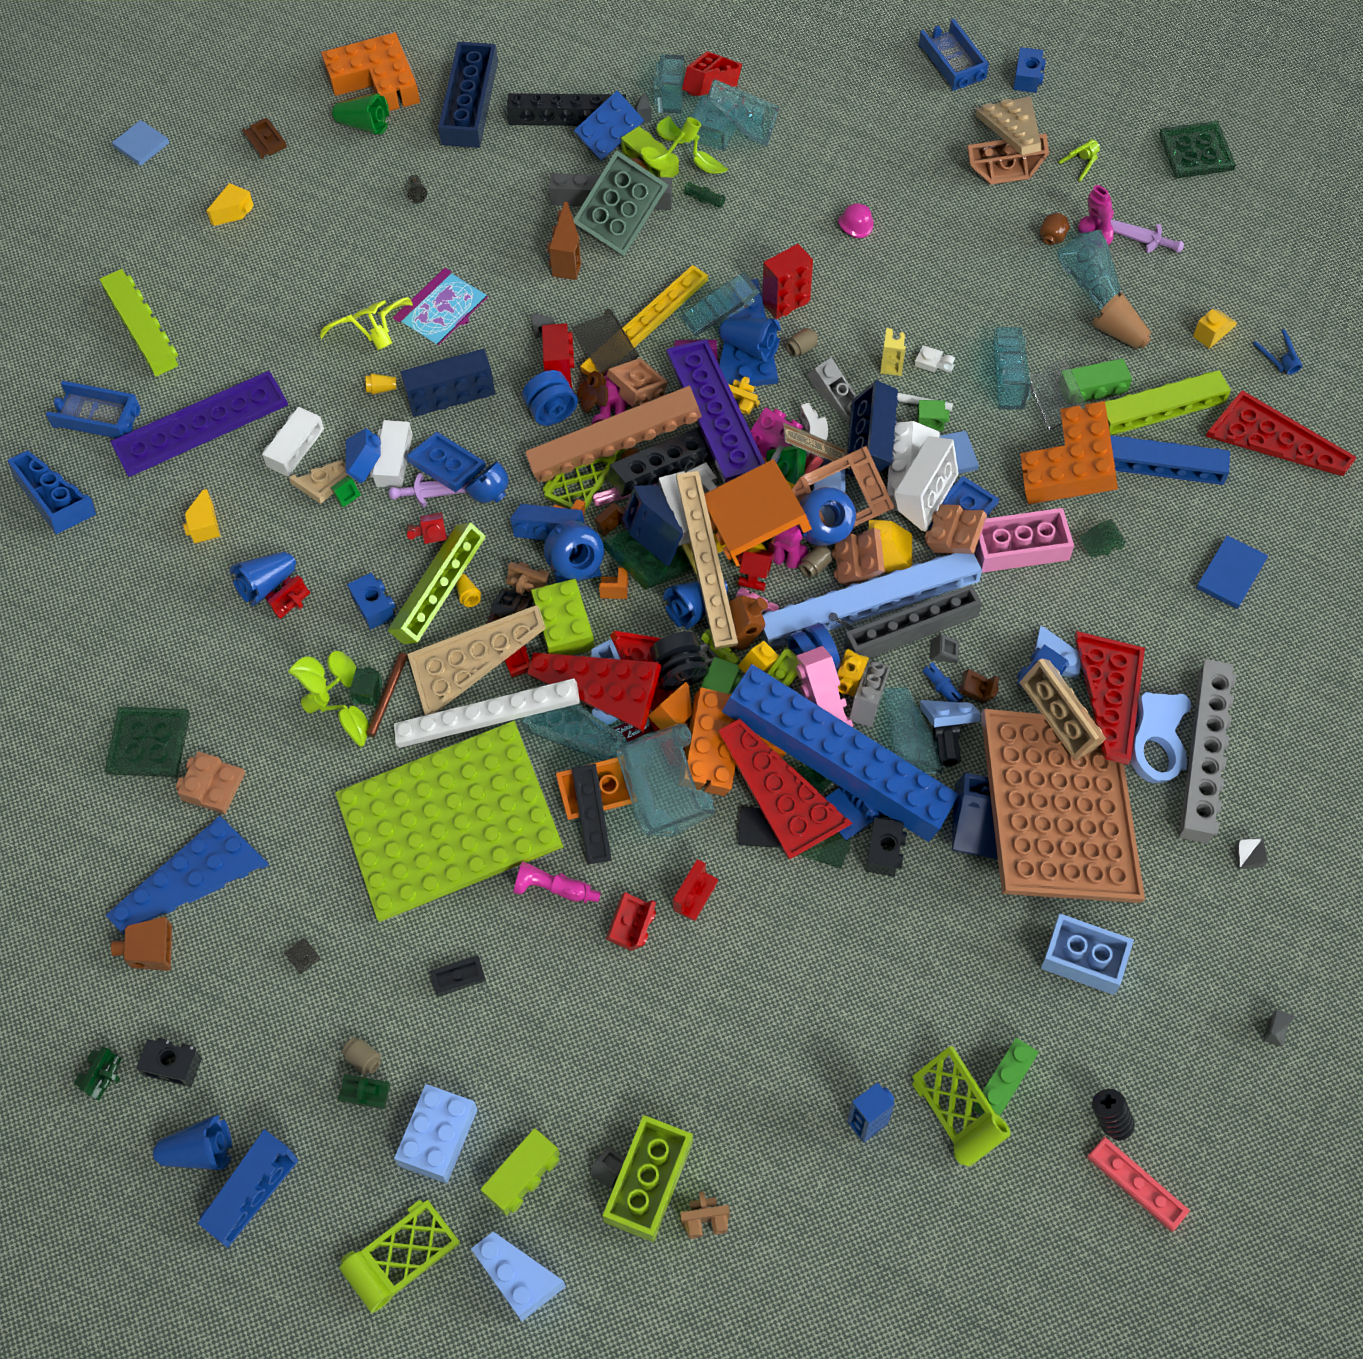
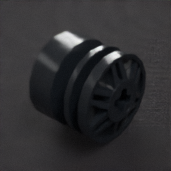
(679, 660)

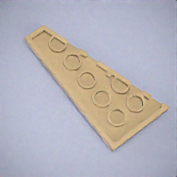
(1013, 123)
(460, 661)

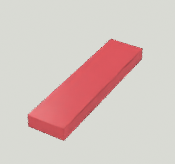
(1138, 1184)

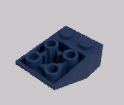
(652, 522)
(973, 817)

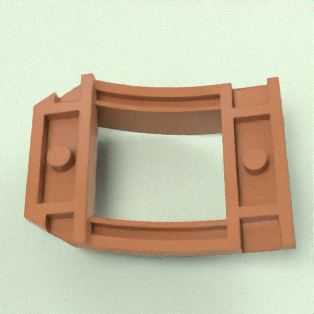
(867, 477)

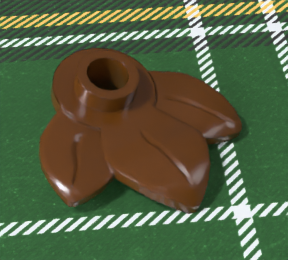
(593, 391)

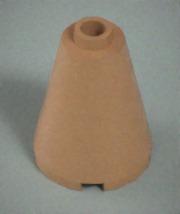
(1123, 322)

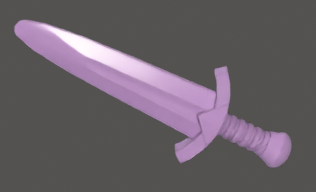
(1146, 236)
(424, 490)

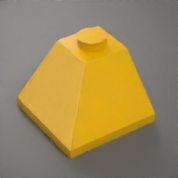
(895, 545)

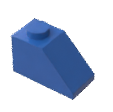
(362, 454)

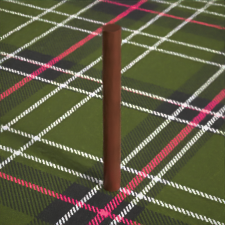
(387, 694)

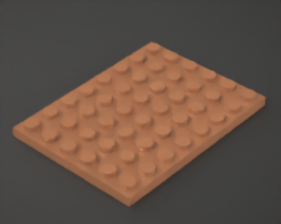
(1058, 819)

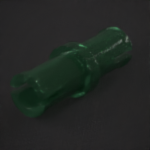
(704, 195)

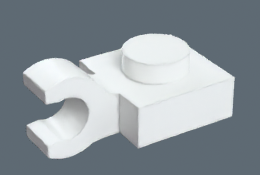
(931, 359)
(707, 477)

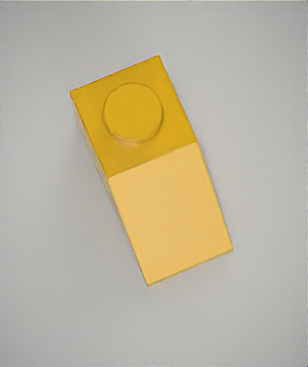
(230, 205)
(1213, 327)
(201, 519)
(760, 656)

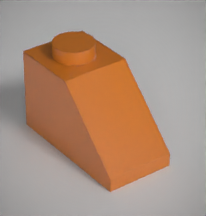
(674, 709)

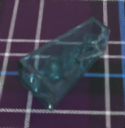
(721, 304)
(1011, 368)
(576, 730)

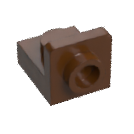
(609, 519)

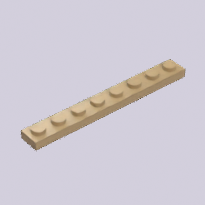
(706, 560)

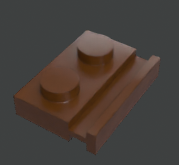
(264, 138)

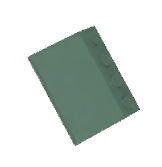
(620, 203)

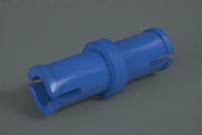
(942, 683)

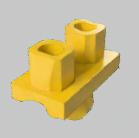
(747, 399)
(851, 672)

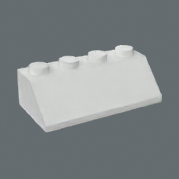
(908, 440)
(927, 481)

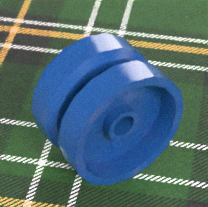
(549, 398)
(814, 637)

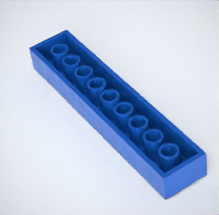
(840, 753)

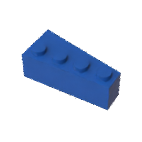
(52, 496)
(248, 1188)

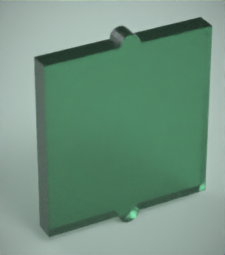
(830, 851)

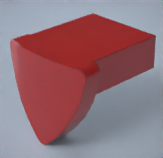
(518, 662)

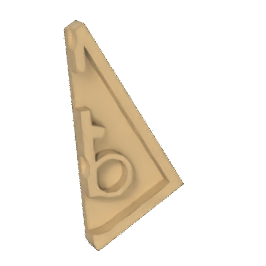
(320, 481)

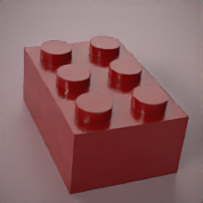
(787, 281)

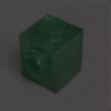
(366, 686)

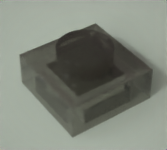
(302, 956)

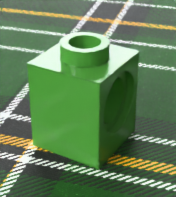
(932, 414)

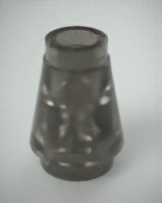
(416, 191)

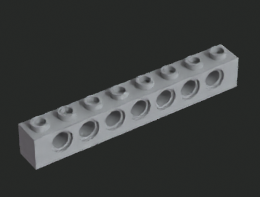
(1192, 825)

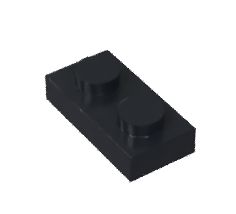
(457, 976)

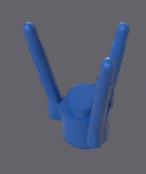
(1290, 360)

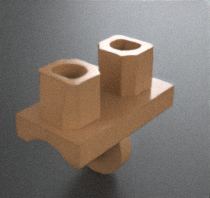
(525, 578)
(716, 1215)

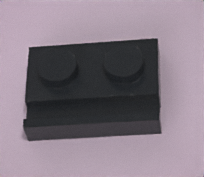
(510, 602)

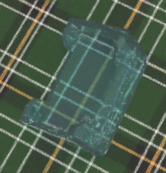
(662, 782)

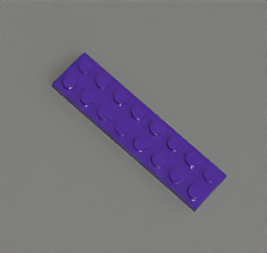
(721, 418)
(199, 423)

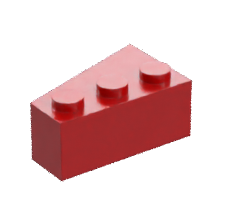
(709, 67)
(558, 349)

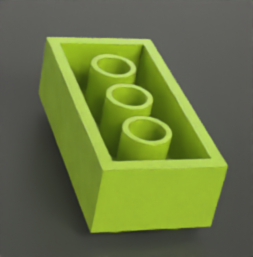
(648, 1178)

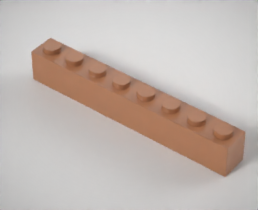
(613, 434)

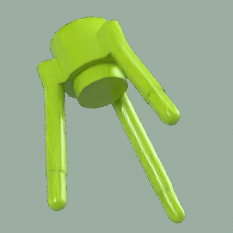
(1086, 151)

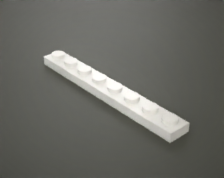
(486, 713)

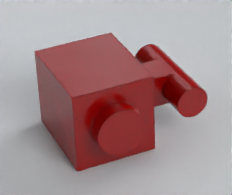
(431, 528)
(756, 564)

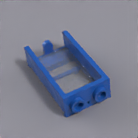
(954, 56)
(95, 410)

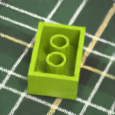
(564, 618)

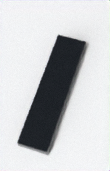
(591, 814)

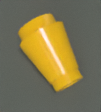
(379, 383)
(468, 593)

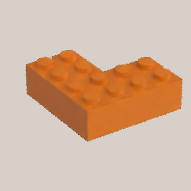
(372, 63)
(1078, 467)
(707, 753)

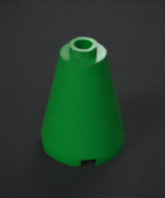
(363, 113)

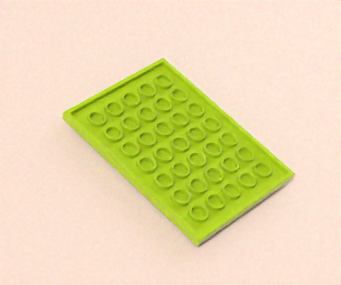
(447, 821)

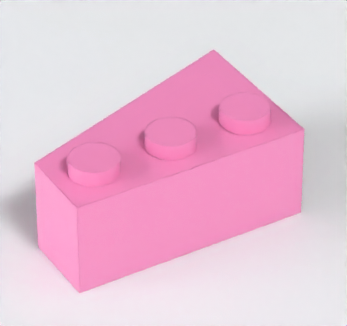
(821, 682)

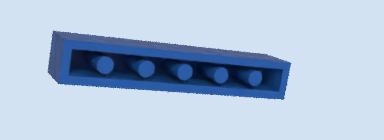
(1170, 460)

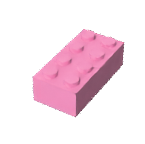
(1024, 540)

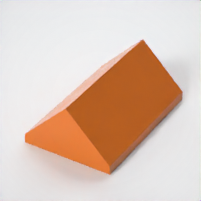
(611, 783)

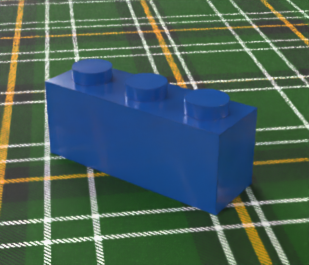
(539, 521)
(871, 1112)

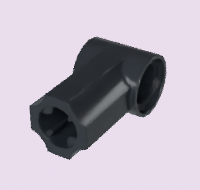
(948, 744)

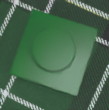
(345, 491)

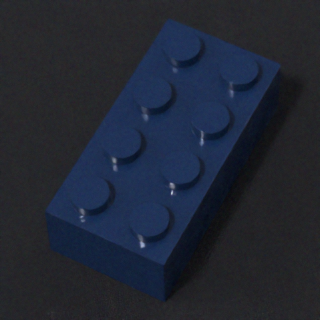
(448, 382)
(874, 424)

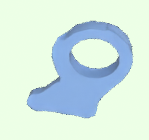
(1157, 721)

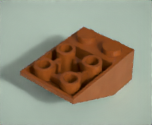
(565, 246)

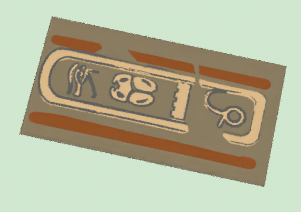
(813, 443)

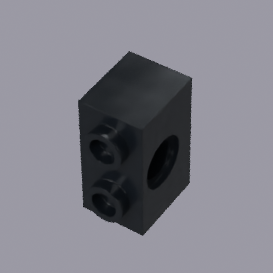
(886, 833)
(180, 1072)

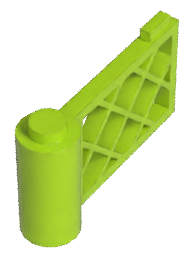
(561, 500)
(975, 1138)
(366, 1274)

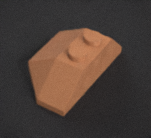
(1002, 164)

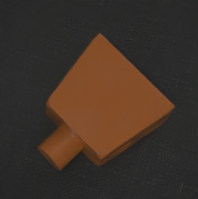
(747, 619)
(146, 945)

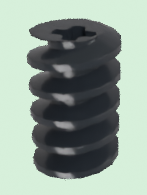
(1113, 1114)

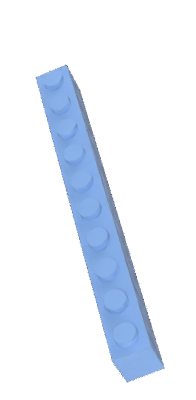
(873, 596)

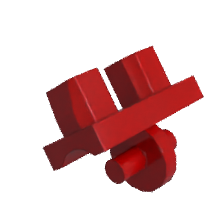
(288, 597)

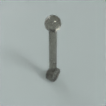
(834, 617)

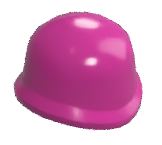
(856, 220)

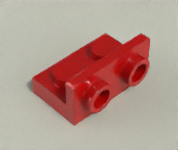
(694, 891)

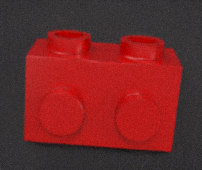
(631, 922)

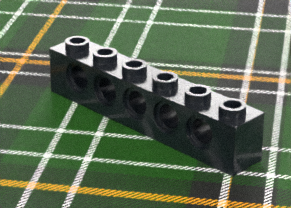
(552, 108)
(659, 461)

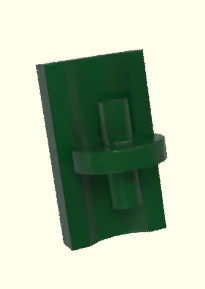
(101, 1073)
(364, 1091)

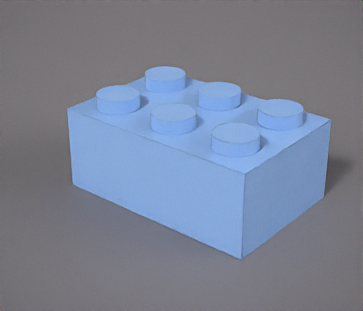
(1087, 954)
(436, 1133)

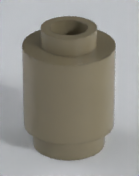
(802, 342)
(815, 561)
(361, 1056)

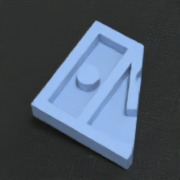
(1062, 648)
(949, 713)

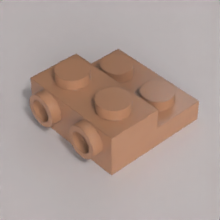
(637, 382)
(955, 529)
(859, 557)
(209, 782)

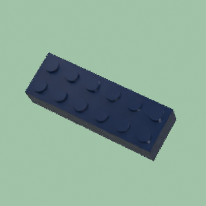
(468, 94)

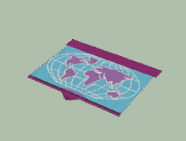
(441, 307)

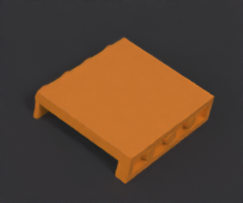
(753, 509)

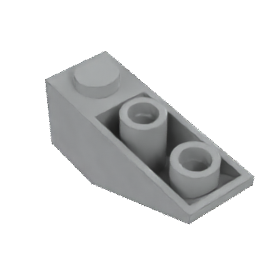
(833, 387)
(869, 693)

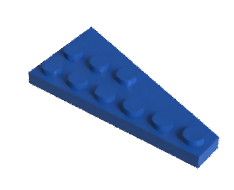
(739, 364)
(193, 872)

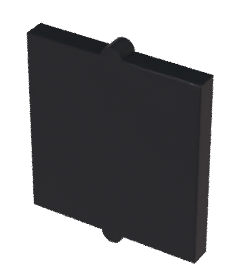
(755, 829)

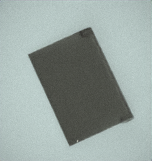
(605, 342)

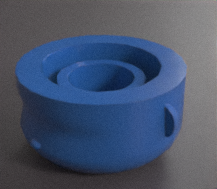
(844, 516)
(563, 540)

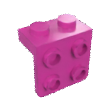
(769, 430)

